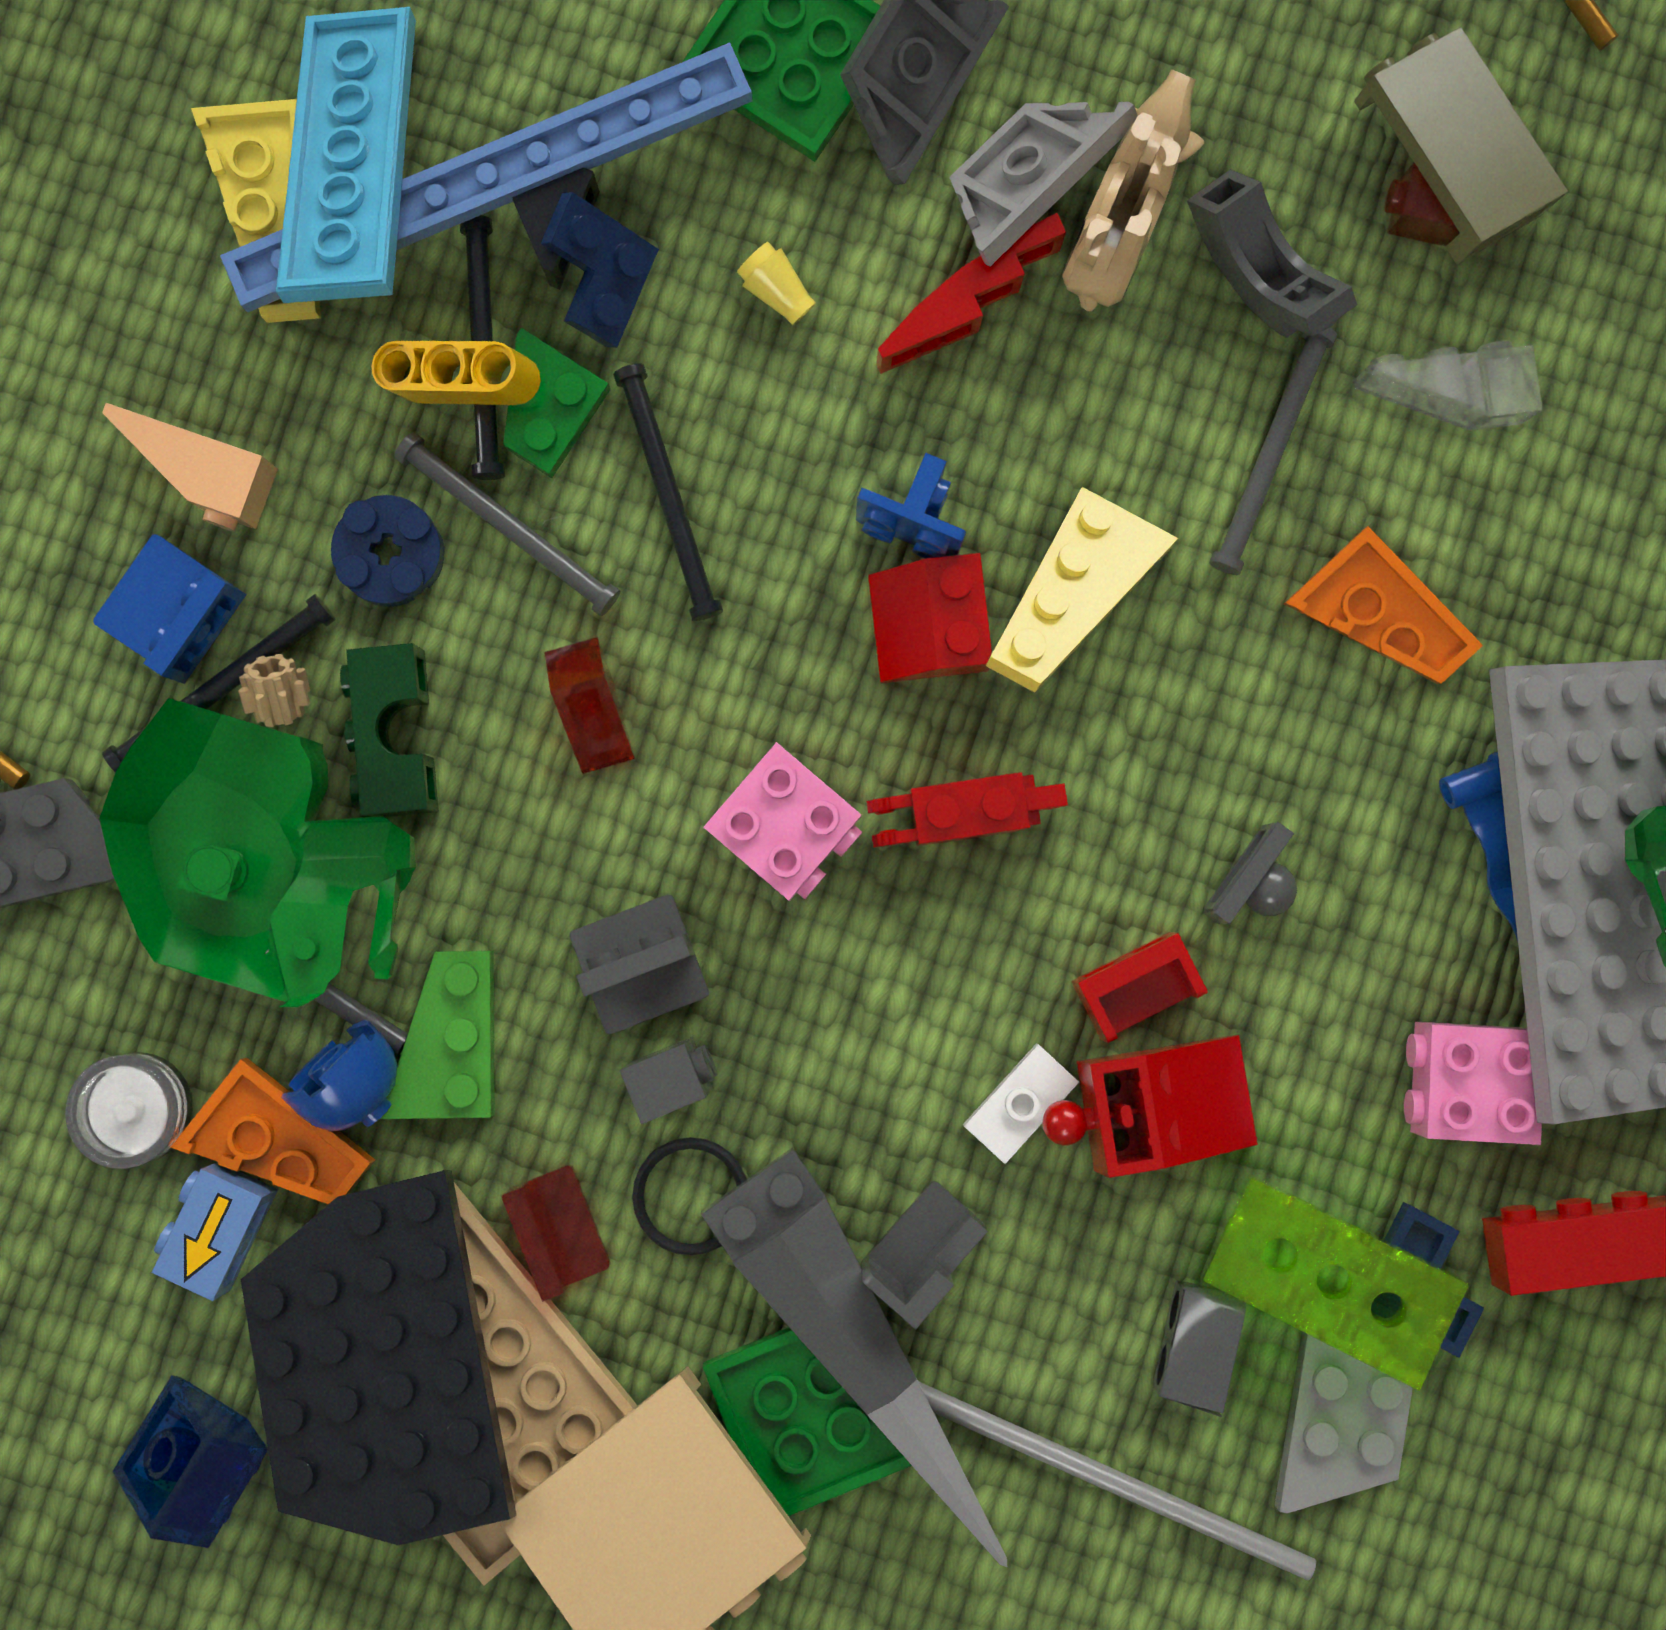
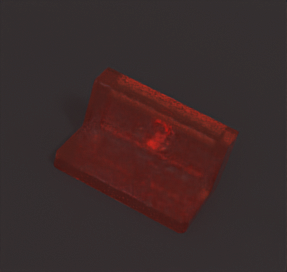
(556, 1230)

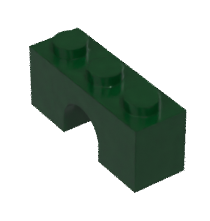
(379, 686)

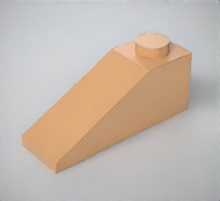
(207, 472)

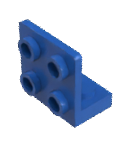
(168, 609)

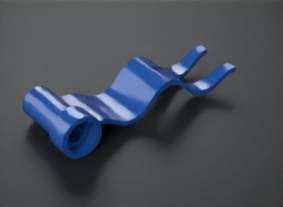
(1481, 796)

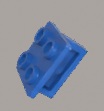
(915, 519)

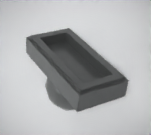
(1256, 879)

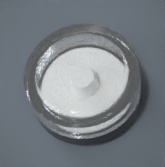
(128, 1109)

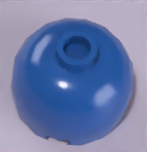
(346, 1081)

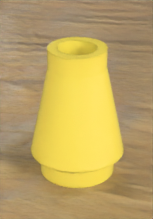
(775, 282)

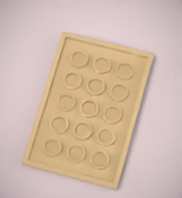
(544, 1380)

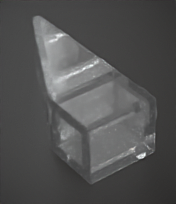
(1466, 389)

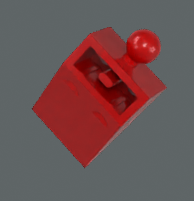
(1167, 1101)

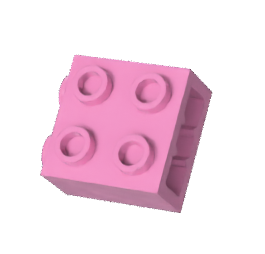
(785, 823)
(1471, 1084)

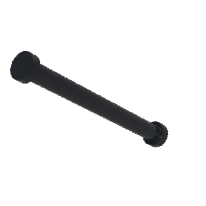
(632, 380)
(486, 434)
(228, 678)

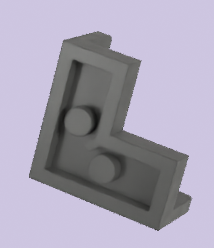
(919, 1253)

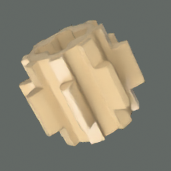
(274, 690)

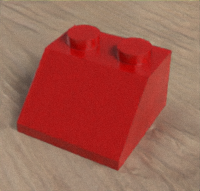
(930, 618)

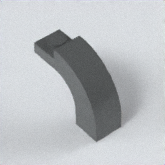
(1261, 263)

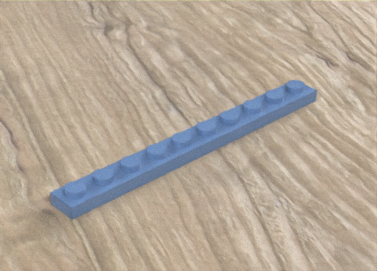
(532, 157)

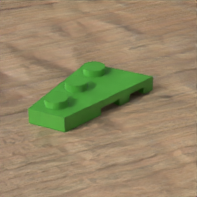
(450, 1043)

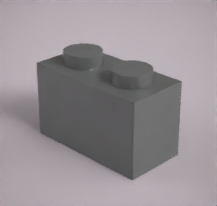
(669, 1079)

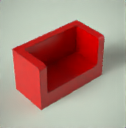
(1138, 985)

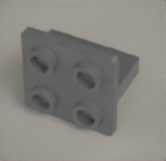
(638, 964)

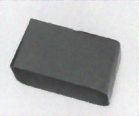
(1199, 1347)

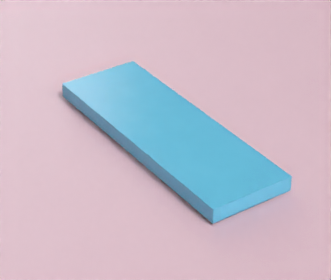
(347, 156)

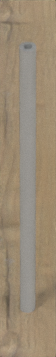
(1120, 1483)

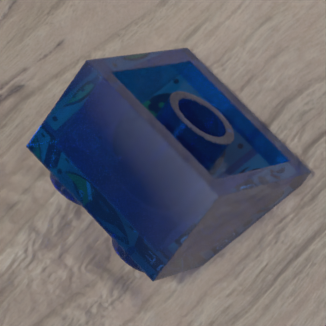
(188, 1464)

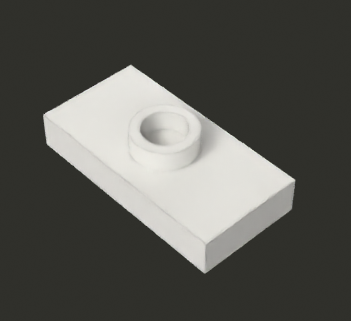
(1019, 1103)

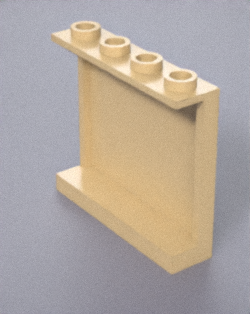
(656, 1522)

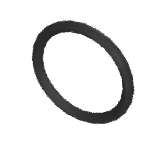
(642, 1176)

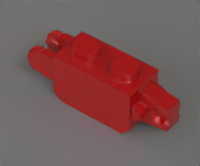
(968, 809)

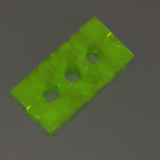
(1343, 1319)

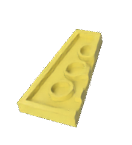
(251, 161)
(1081, 579)

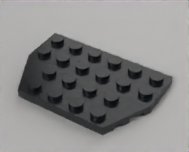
(378, 1369)

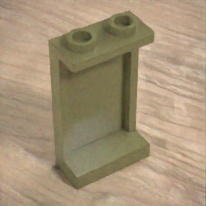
(1464, 140)

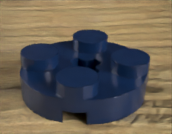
(366, 526)

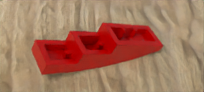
(954, 307)

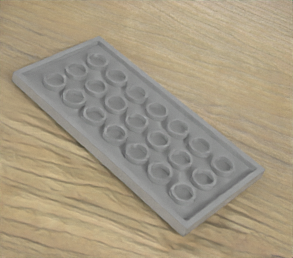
(1576, 768)

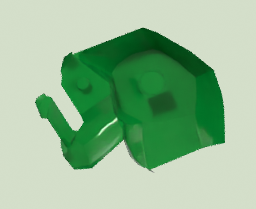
(226, 861)

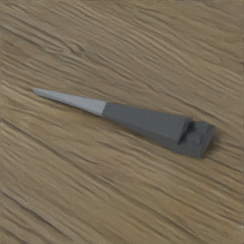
(804, 1267)

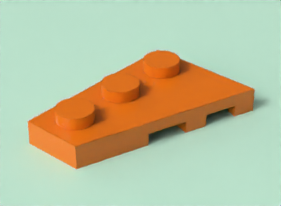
(1386, 608)
(257, 1132)

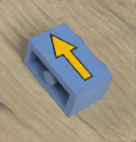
(212, 1230)

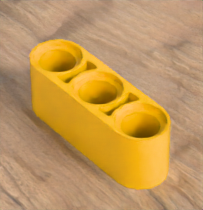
(434, 366)

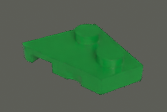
(558, 413)

